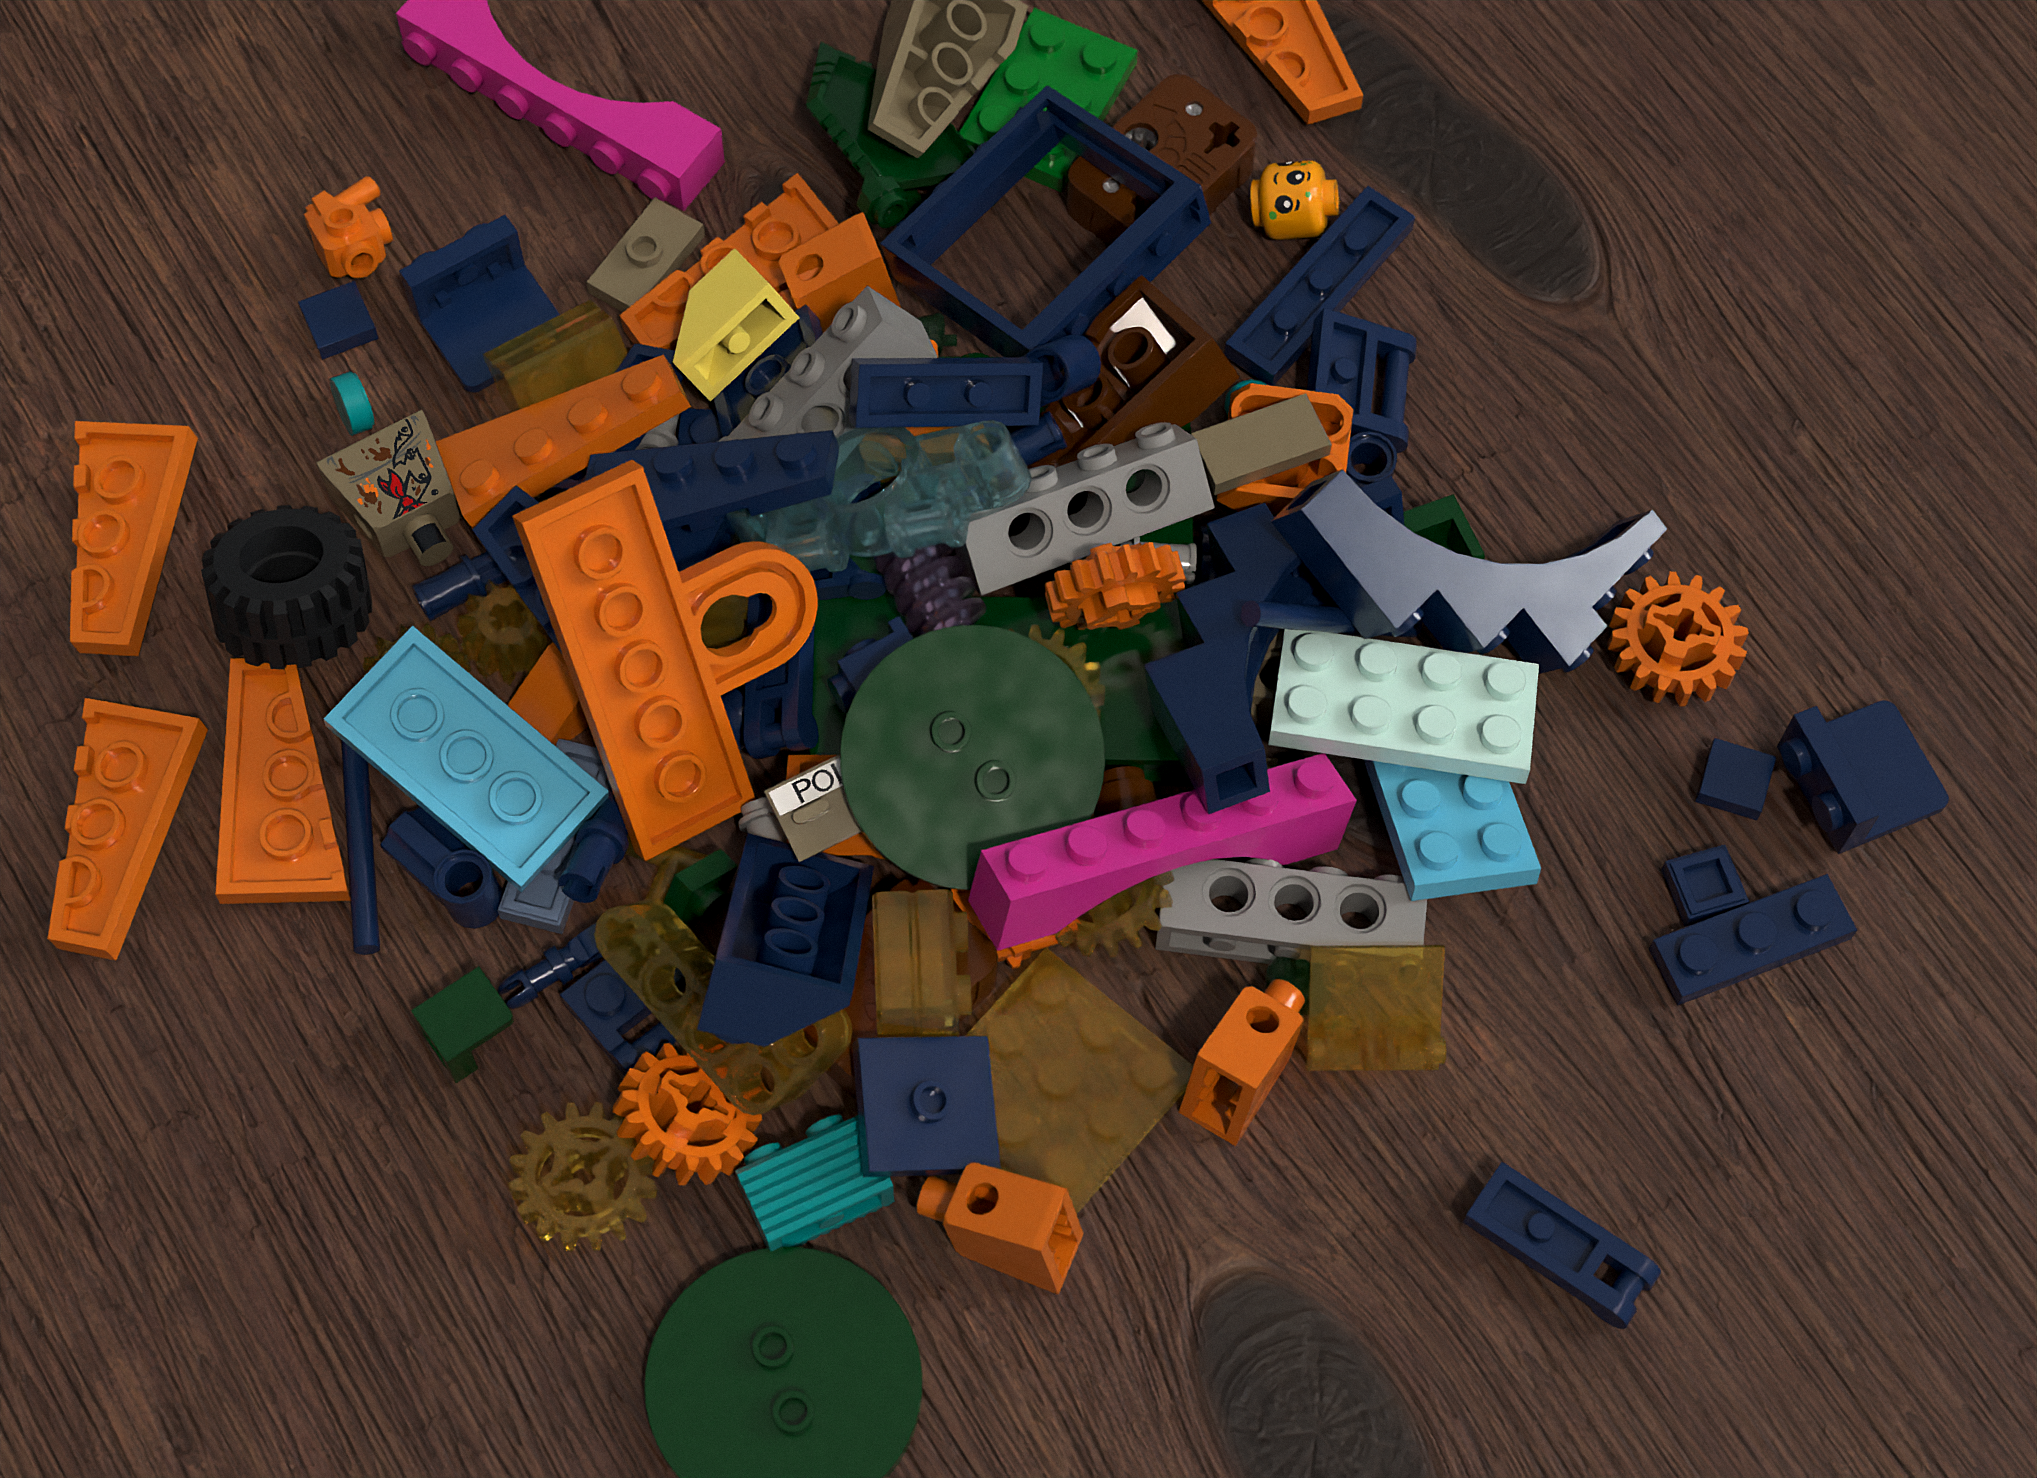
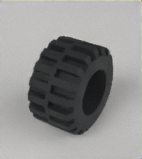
(287, 586)

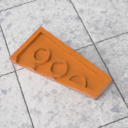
(1294, 52)
(762, 241)
(558, 435)
(127, 509)
(274, 800)
(123, 807)

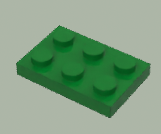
(1067, 59)

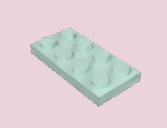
(1405, 705)

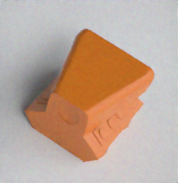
(1283, 487)

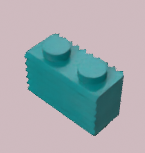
(810, 1184)

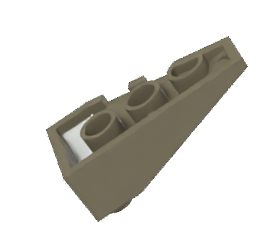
(935, 61)

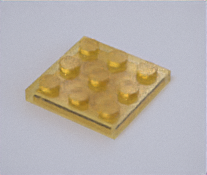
(1073, 1078)

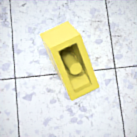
(728, 324)

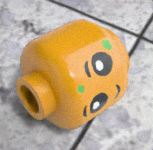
(1293, 200)

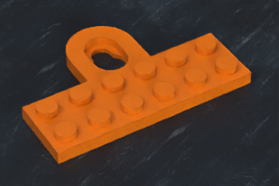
(639, 651)

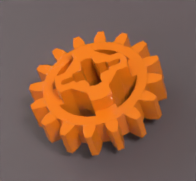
(1115, 586)
(1708, 646)
(682, 1118)

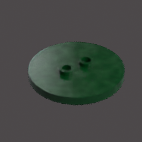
(968, 749)
(784, 1371)

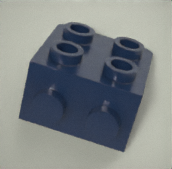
(475, 298)
(1861, 773)

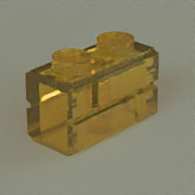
(556, 356)
(917, 964)

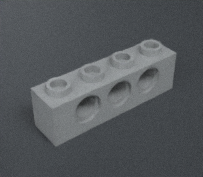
(818, 385)
(1171, 492)
(1261, 933)

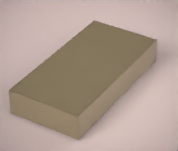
(1261, 444)

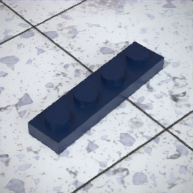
(1322, 279)

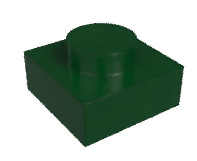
(701, 888)

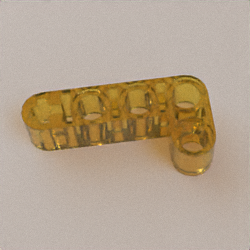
(646, 945)

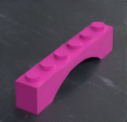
(651, 144)
(1058, 875)

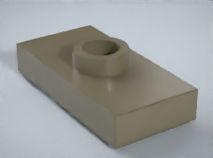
(645, 255)

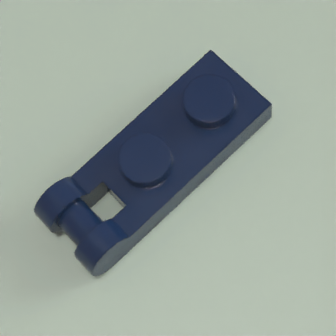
(783, 687)
(1561, 1244)

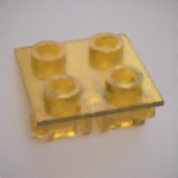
(1375, 1008)

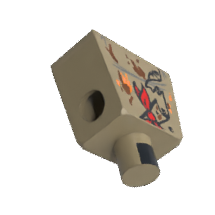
(395, 490)

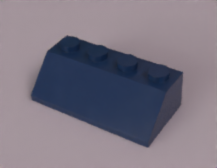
(785, 943)

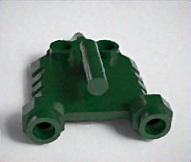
(841, 104)

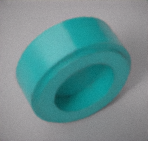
(352, 403)

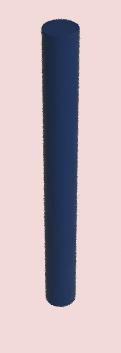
(1305, 618)
(360, 852)

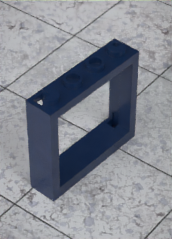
(996, 166)

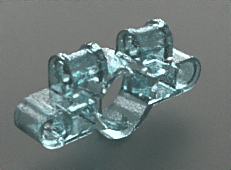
(928, 503)

